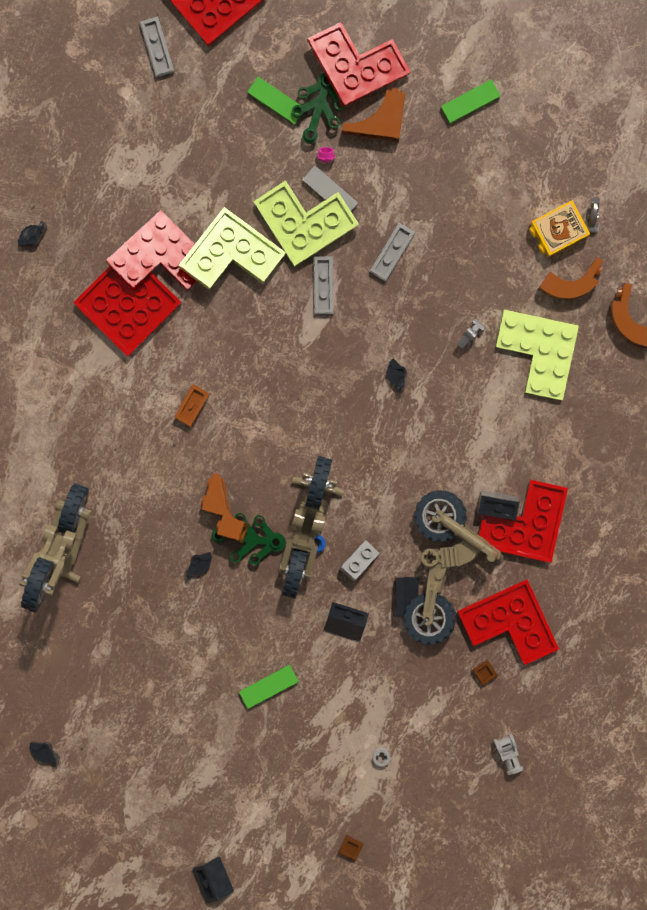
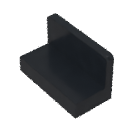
(498, 505)
(405, 590)
(346, 621)
(213, 880)

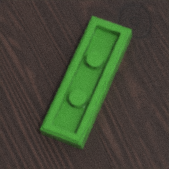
(274, 99)
(470, 101)
(268, 686)

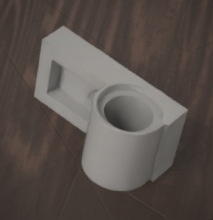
(359, 560)

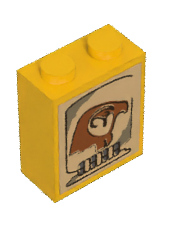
(559, 229)

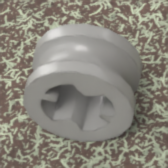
(377, 753)

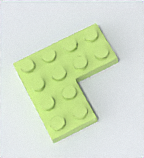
(302, 232)
(228, 241)
(549, 344)

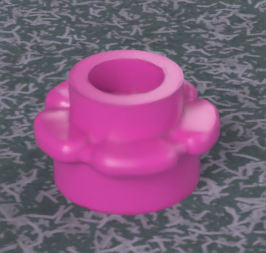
(326, 154)

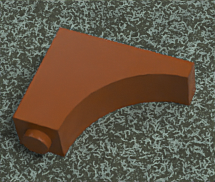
(385, 122)

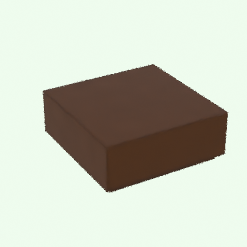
(484, 672)
(350, 847)

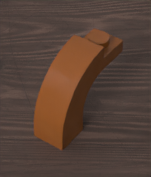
(568, 290)
(621, 319)

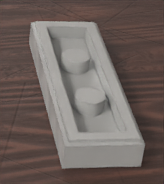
(157, 47)
(326, 187)
(392, 252)
(323, 285)

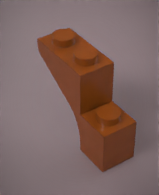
(217, 504)

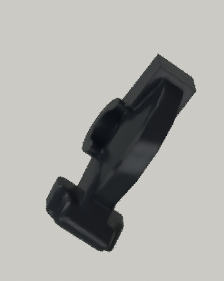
(31, 234)
(396, 375)
(199, 564)
(44, 753)

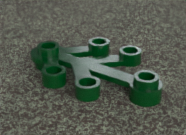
(319, 104)
(253, 539)

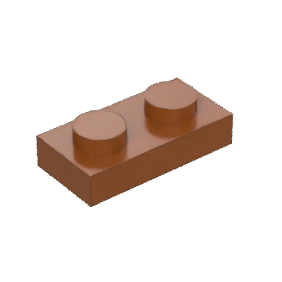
(192, 405)

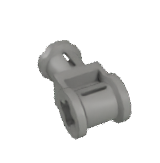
(508, 750)

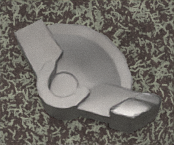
(592, 226)
(470, 333)

